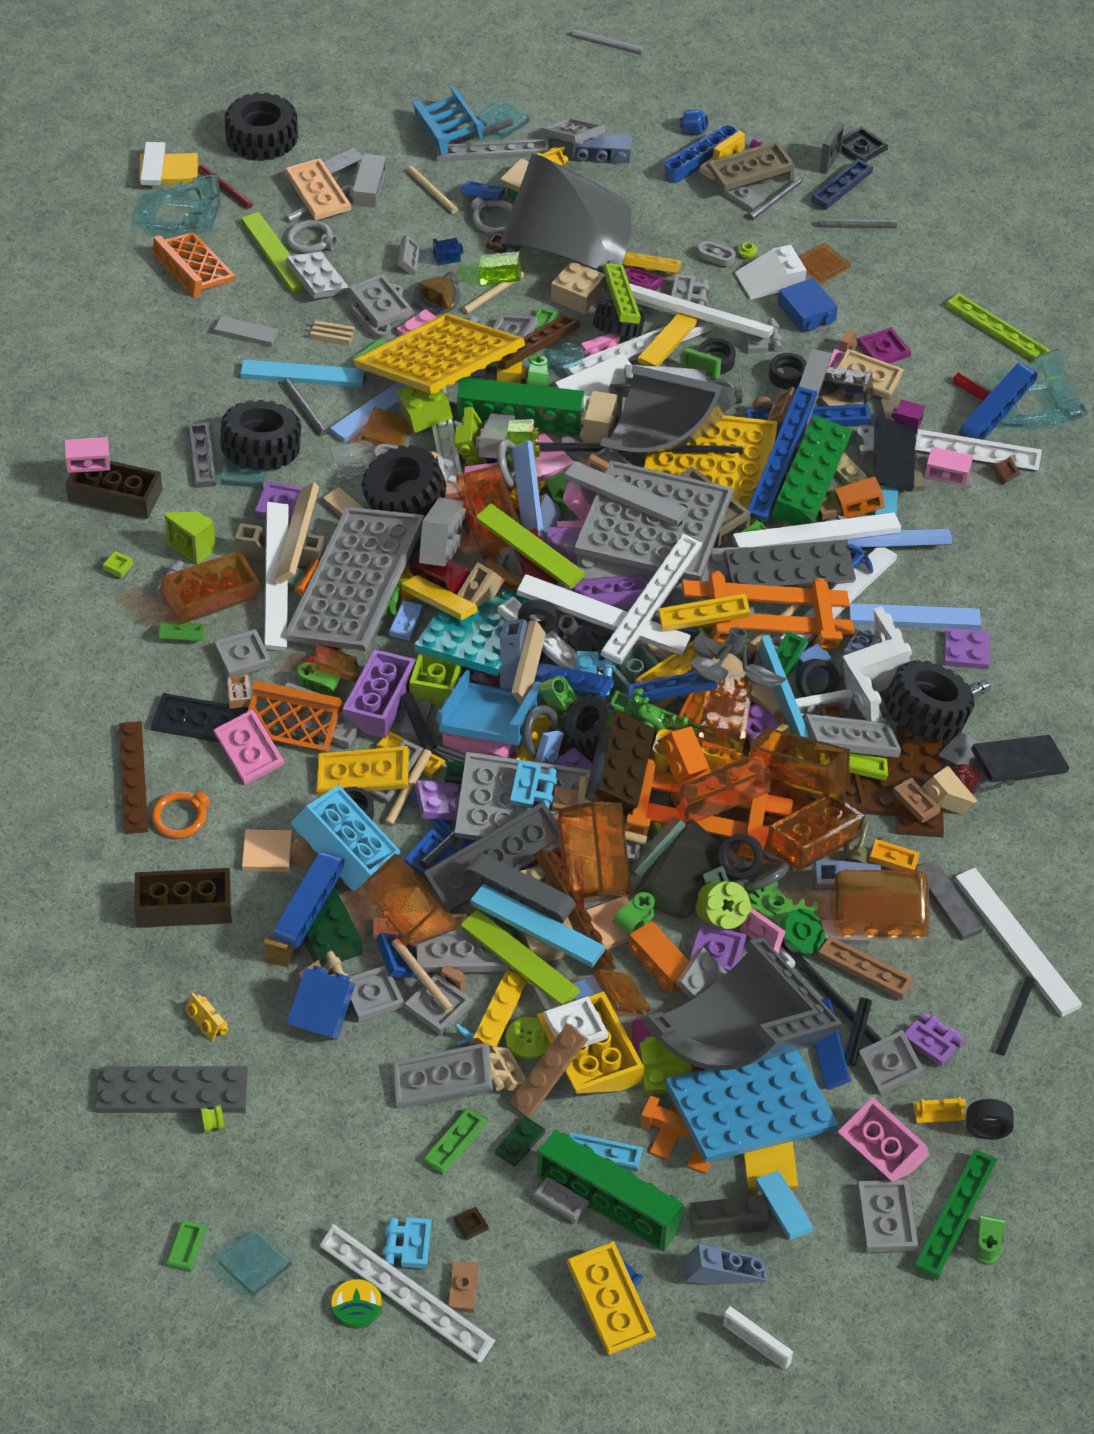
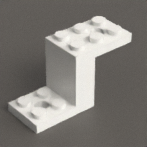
(875, 666)

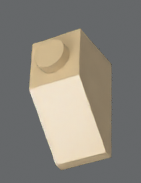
(480, 585)
(949, 791)

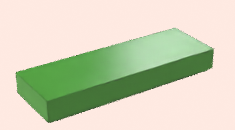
(454, 1141)

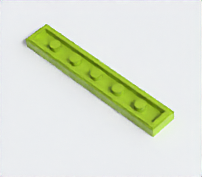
(272, 249)
(621, 293)
(996, 327)
(530, 546)
(520, 958)

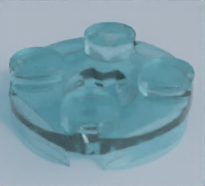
(565, 356)

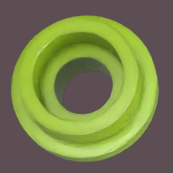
(747, 250)

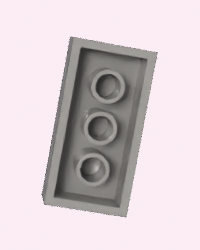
(442, 531)

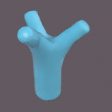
(466, 1033)

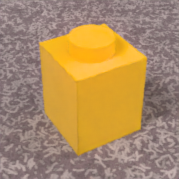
(513, 374)

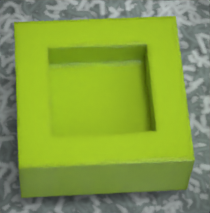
(118, 564)

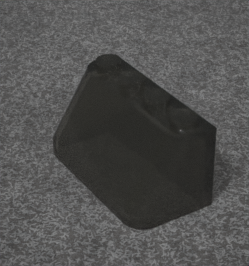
(675, 874)

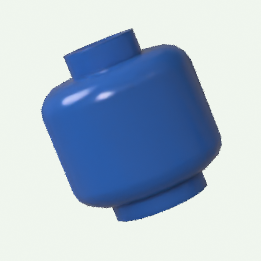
(694, 122)

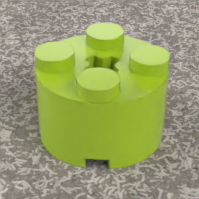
(735, 905)

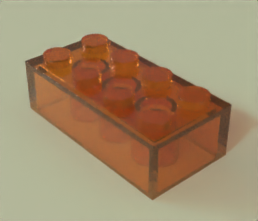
(477, 491)
(209, 587)
(726, 714)
(814, 832)

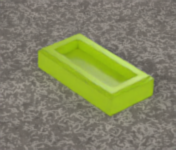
(868, 766)

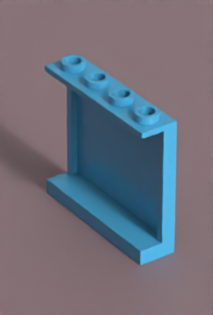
(486, 712)

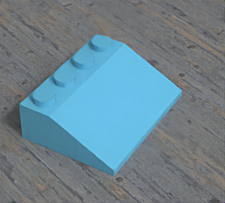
(343, 829)

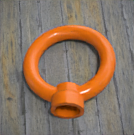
(198, 801)

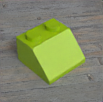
(190, 534)

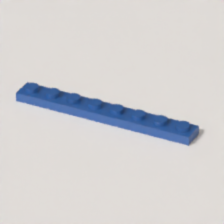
(782, 453)

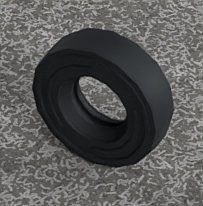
(542, 608)

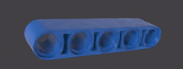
(694, 156)
(999, 402)
(308, 899)

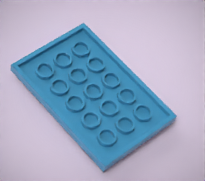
(750, 1106)

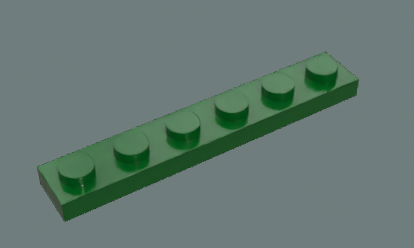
(955, 1214)

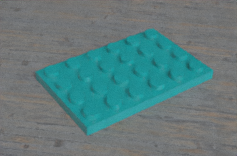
(470, 641)

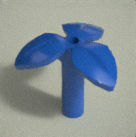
(858, 557)

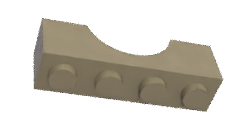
(251, 543)

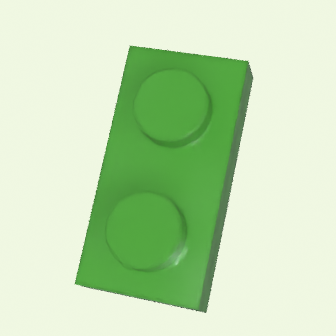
(187, 631)

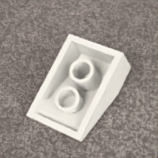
(771, 272)

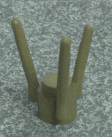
(859, 853)

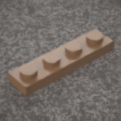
(865, 967)
(548, 1070)

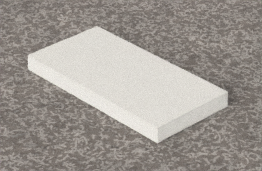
(597, 377)

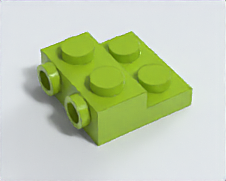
(466, 437)
(659, 1065)

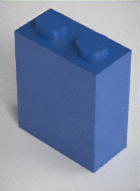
(807, 305)
(321, 1002)

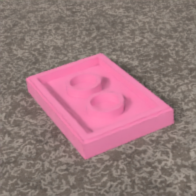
(551, 462)
(248, 747)

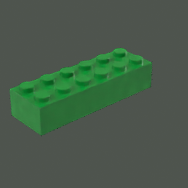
(550, 407)
(811, 472)
(611, 1190)

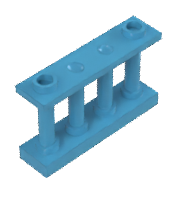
(435, 131)

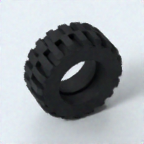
(261, 142)
(260, 435)
(401, 466)
(929, 700)

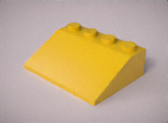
(605, 1064)

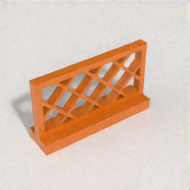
(181, 268)
(301, 699)

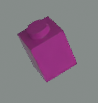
(909, 414)

